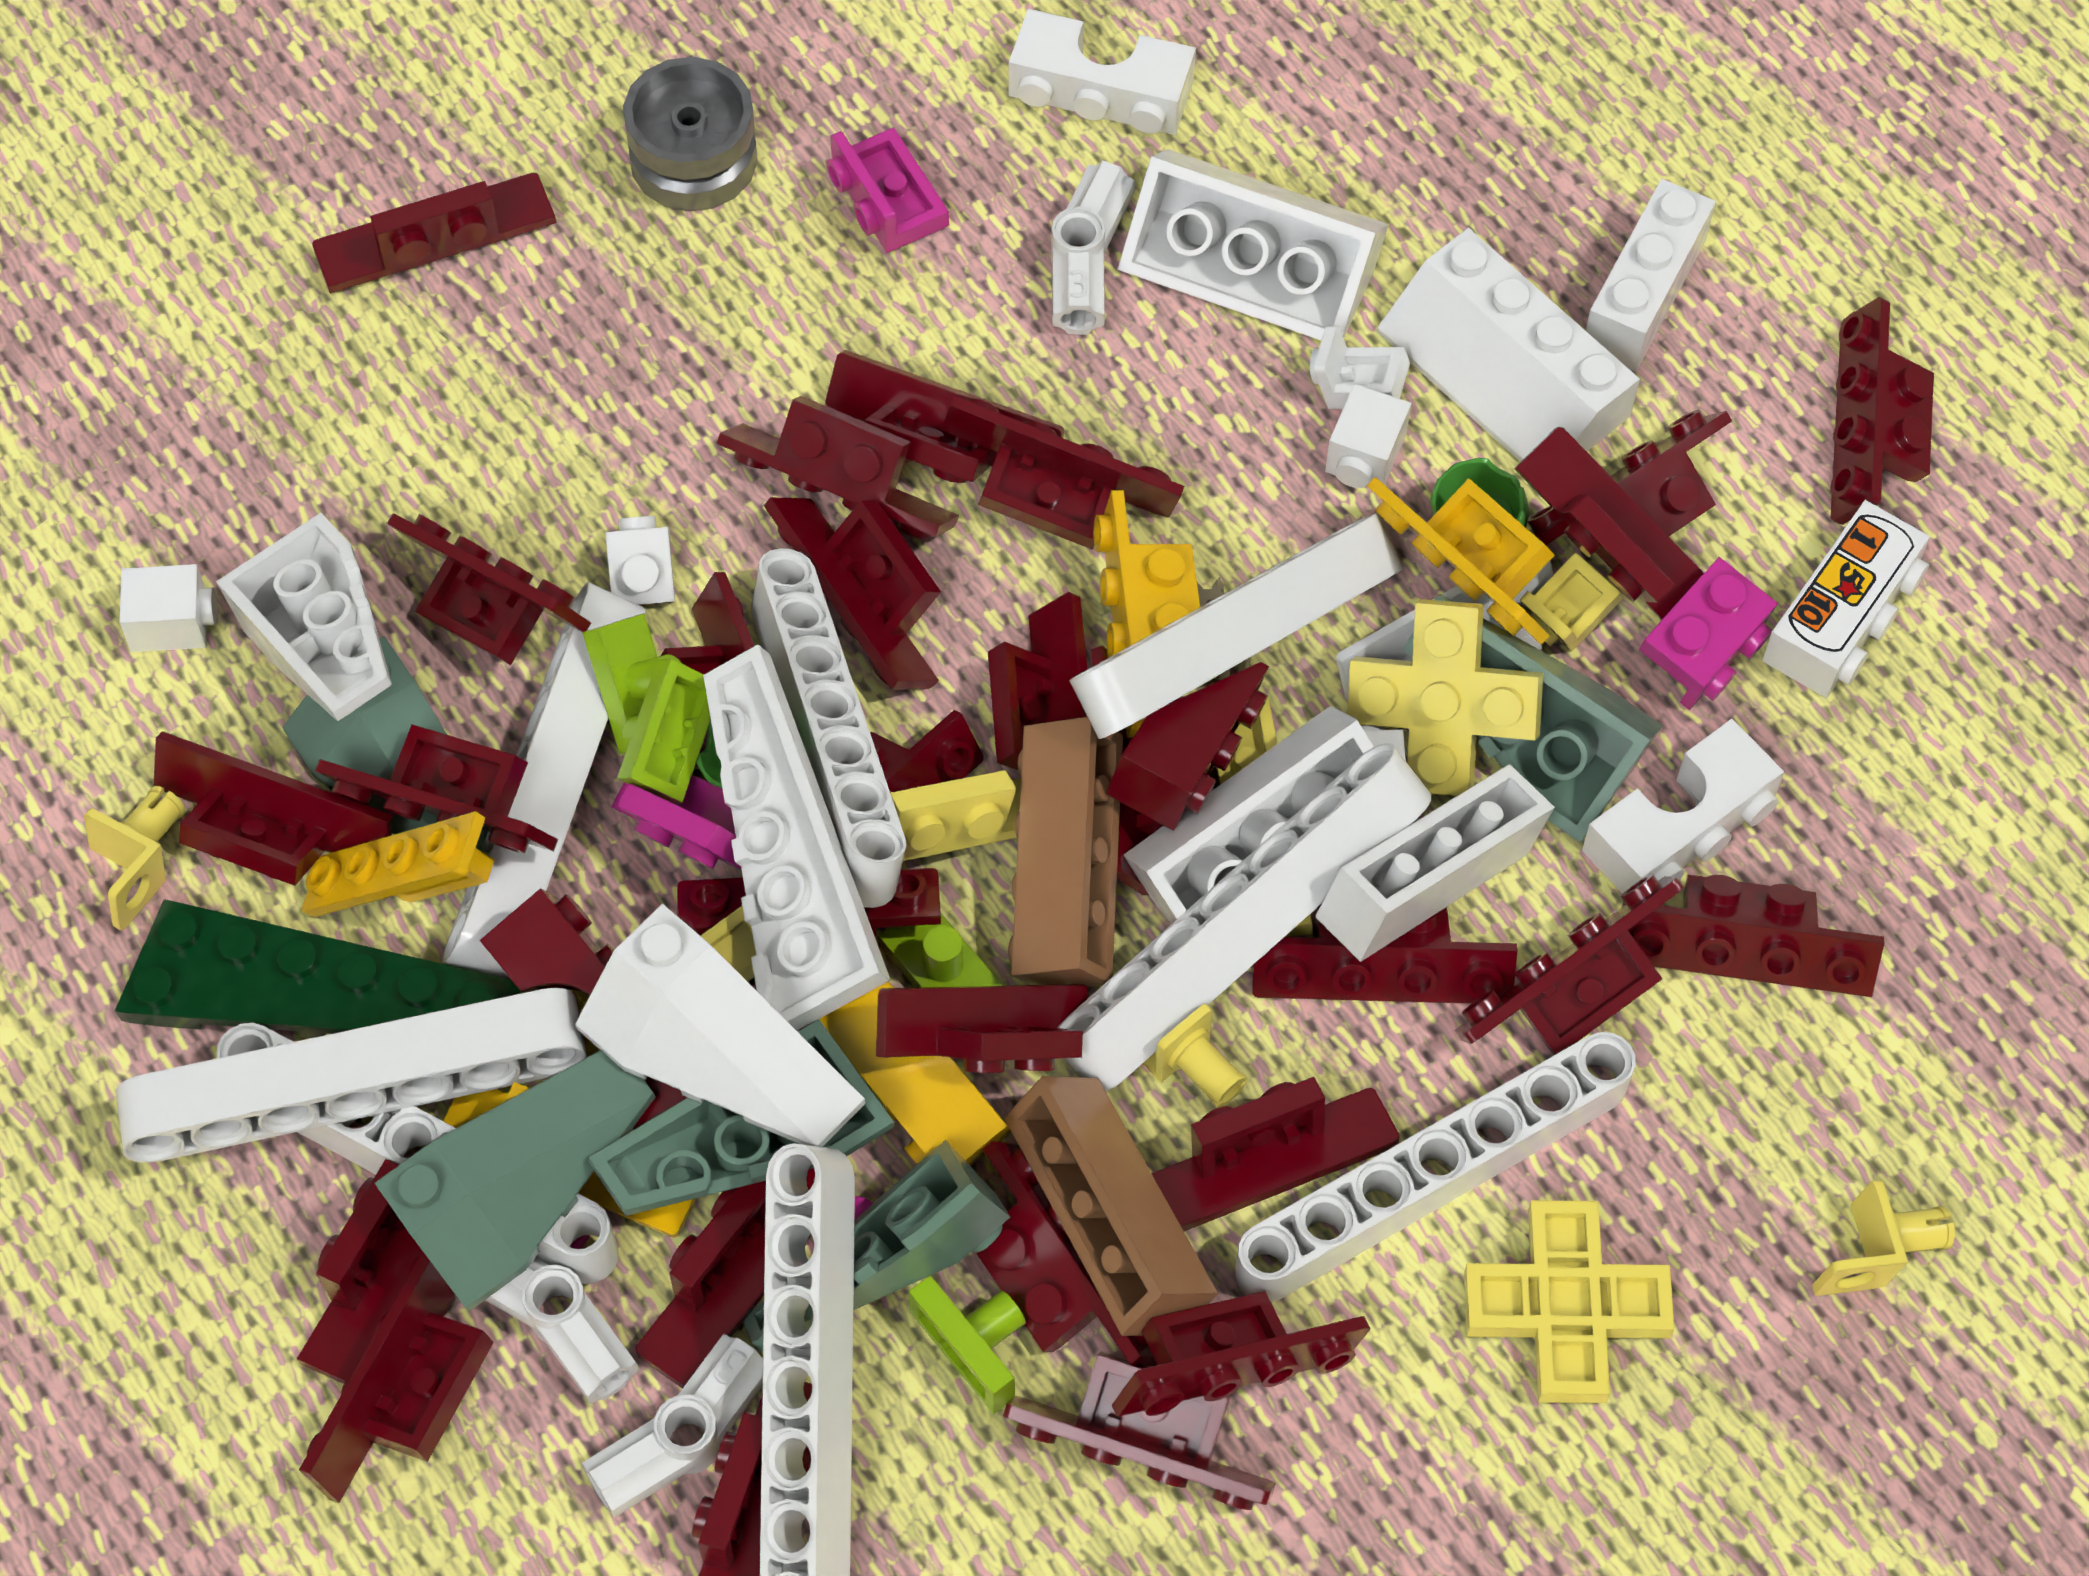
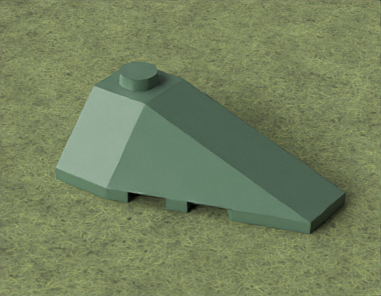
(368, 736)
(1585, 739)
(710, 1149)
(505, 1178)
(915, 1230)

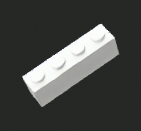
(1434, 862)

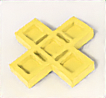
(1445, 696)
(1568, 1301)

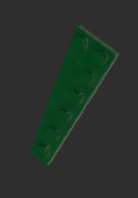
(241, 970)

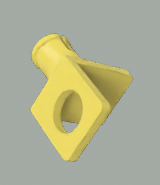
(135, 848)
(1189, 1049)
(1885, 1242)

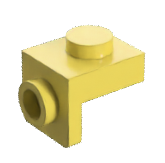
(1572, 602)

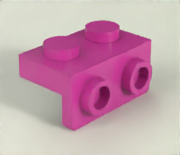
(887, 188)
(1709, 630)

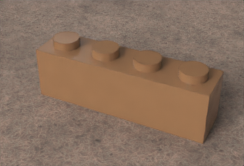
(1065, 856)
(1108, 1202)

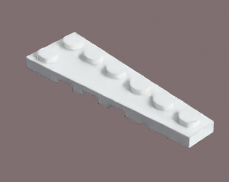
(798, 887)

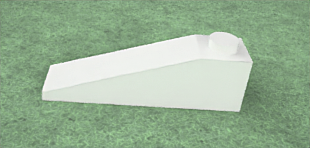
(312, 616)
(694, 1023)

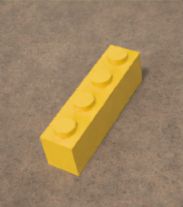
(921, 1092)

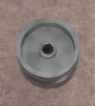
(690, 133)

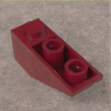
(1181, 743)

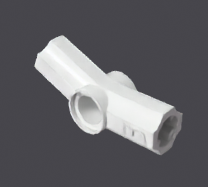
(1087, 222)
(576, 1336)
(648, 1459)

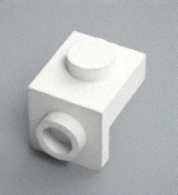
(1340, 367)
(640, 561)

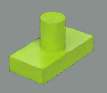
(623, 666)
(667, 732)
(935, 956)
(970, 1339)

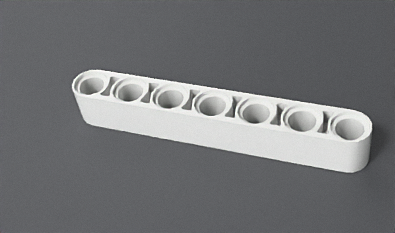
(1235, 626)
(830, 720)
(559, 755)
(1244, 914)
(348, 1075)
(398, 1131)
(1449, 1140)
(795, 1353)

